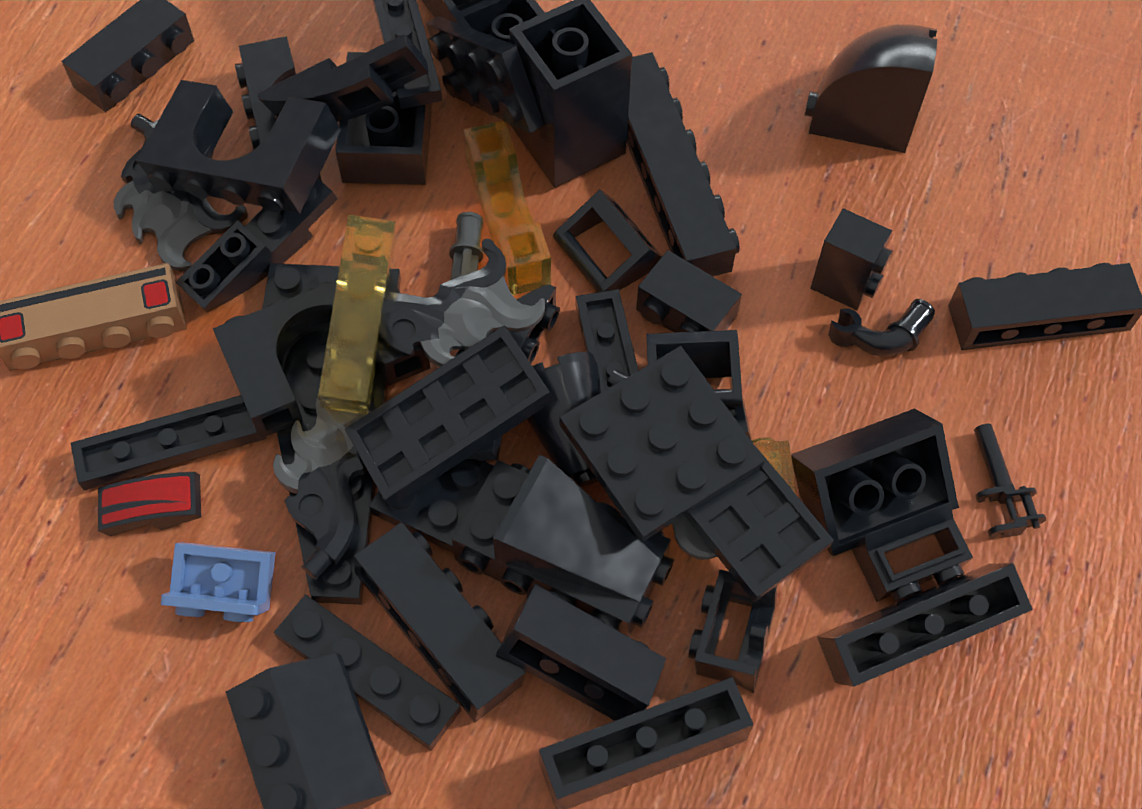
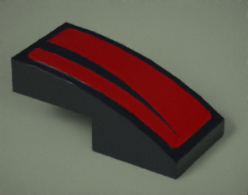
(147, 500)

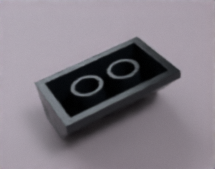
(875, 476)
(307, 737)

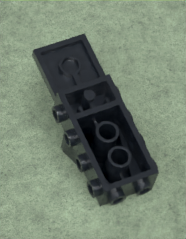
(541, 532)

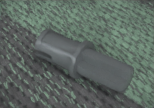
(466, 251)

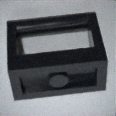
(594, 211)
(712, 353)

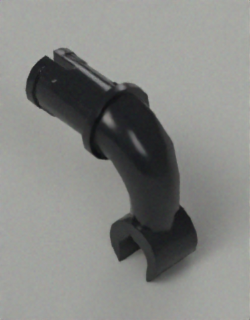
(895, 340)

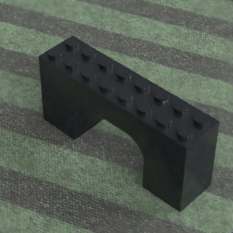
(575, 73)

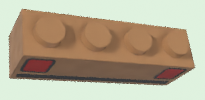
(90, 317)

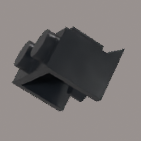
(877, 571)
(705, 641)

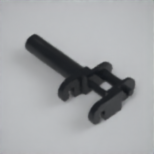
(1003, 488)

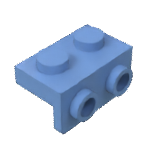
(220, 580)

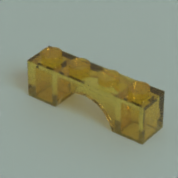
(505, 209)
(357, 315)

